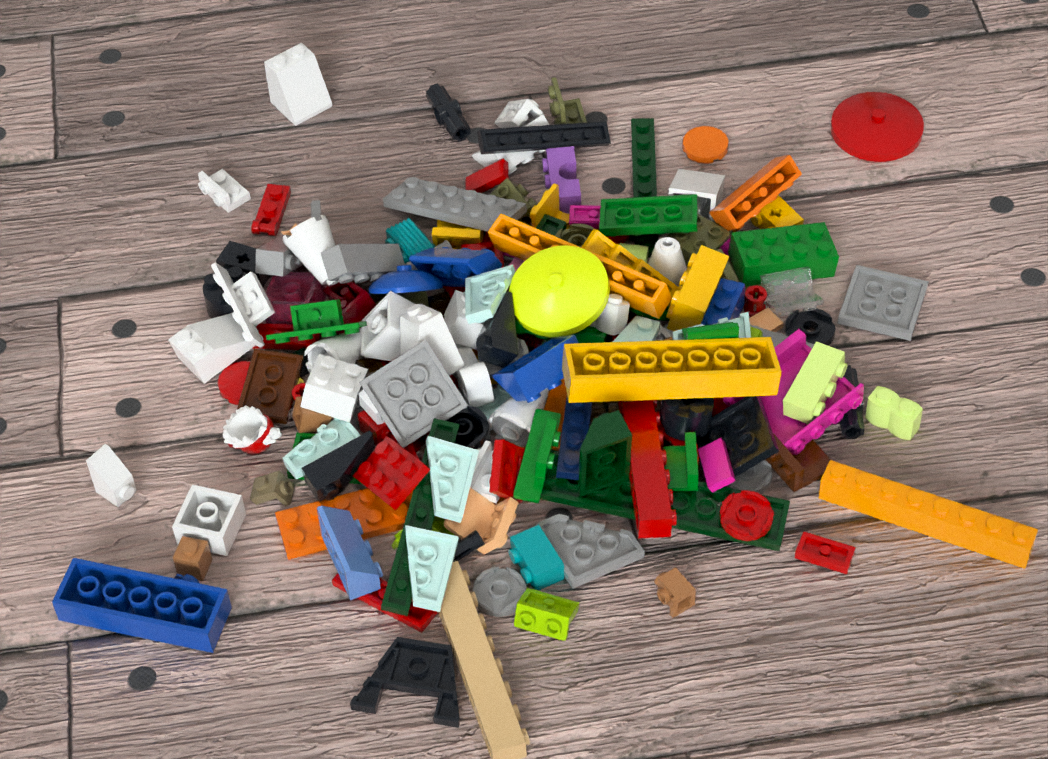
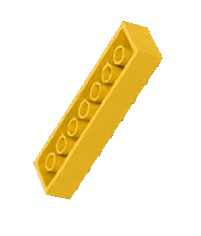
(670, 369)

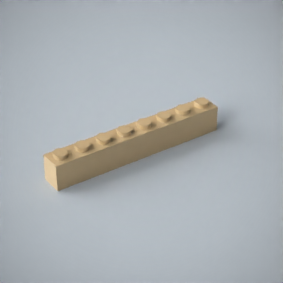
(480, 670)

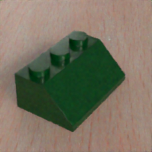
(604, 453)

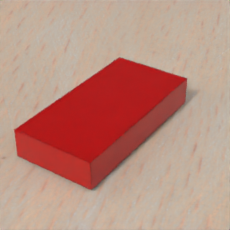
(487, 177)

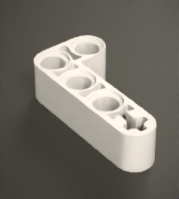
(473, 379)

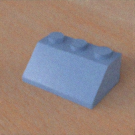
(349, 551)

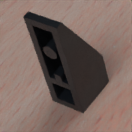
(498, 336)
(336, 469)

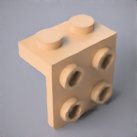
(487, 519)

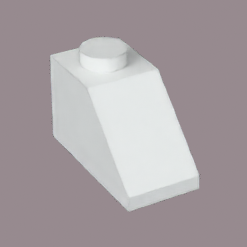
(110, 476)

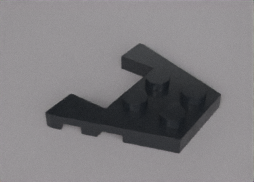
(415, 669)

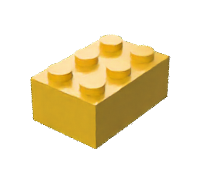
(696, 288)

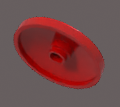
(877, 126)

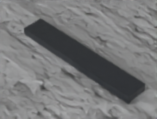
(543, 137)

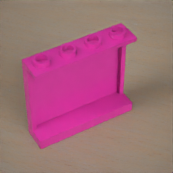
(791, 432)

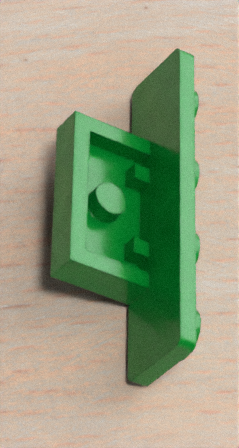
(316, 318)
(538, 455)

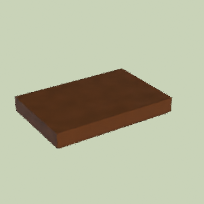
(271, 383)

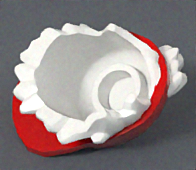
(250, 431)

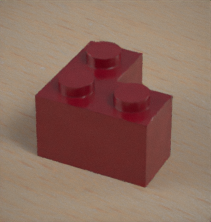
(354, 301)

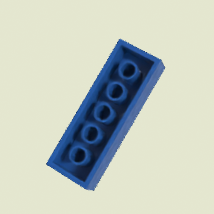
(142, 605)

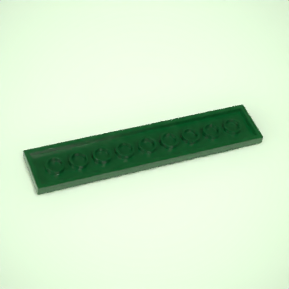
(695, 510)

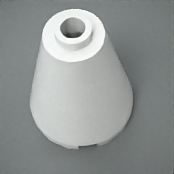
(308, 242)
(668, 259)
(341, 347)
(514, 419)

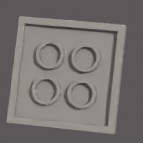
(883, 302)
(413, 393)

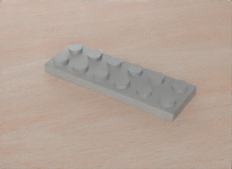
(451, 204)

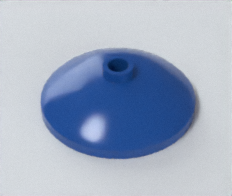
(405, 281)

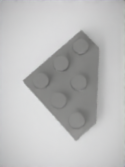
(589, 548)

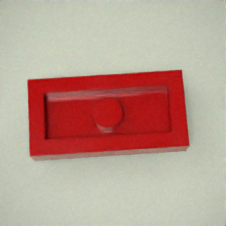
(825, 552)

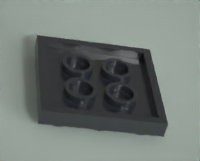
(745, 433)

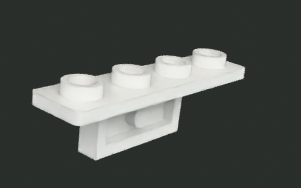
(247, 300)

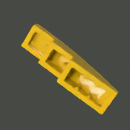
(605, 247)

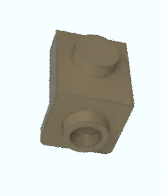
(272, 486)

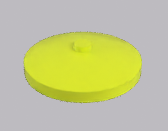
(559, 291)

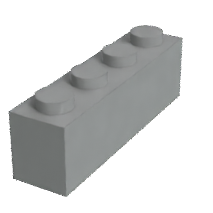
(361, 261)

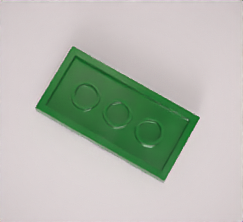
(649, 215)

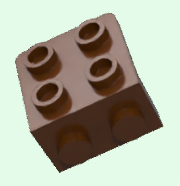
(799, 469)

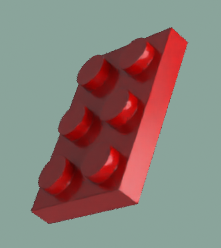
(391, 472)

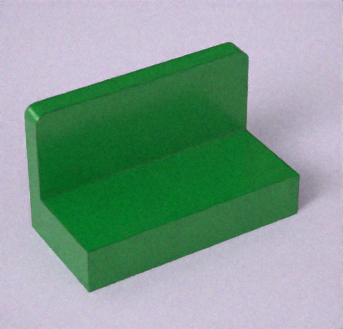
(714, 331)
(683, 464)

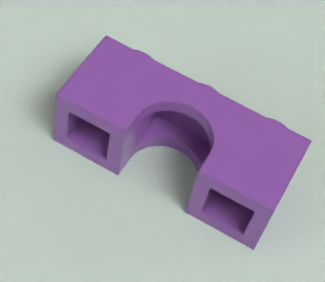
(561, 170)

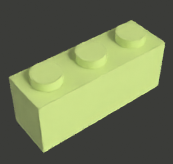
(814, 383)

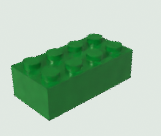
(781, 250)

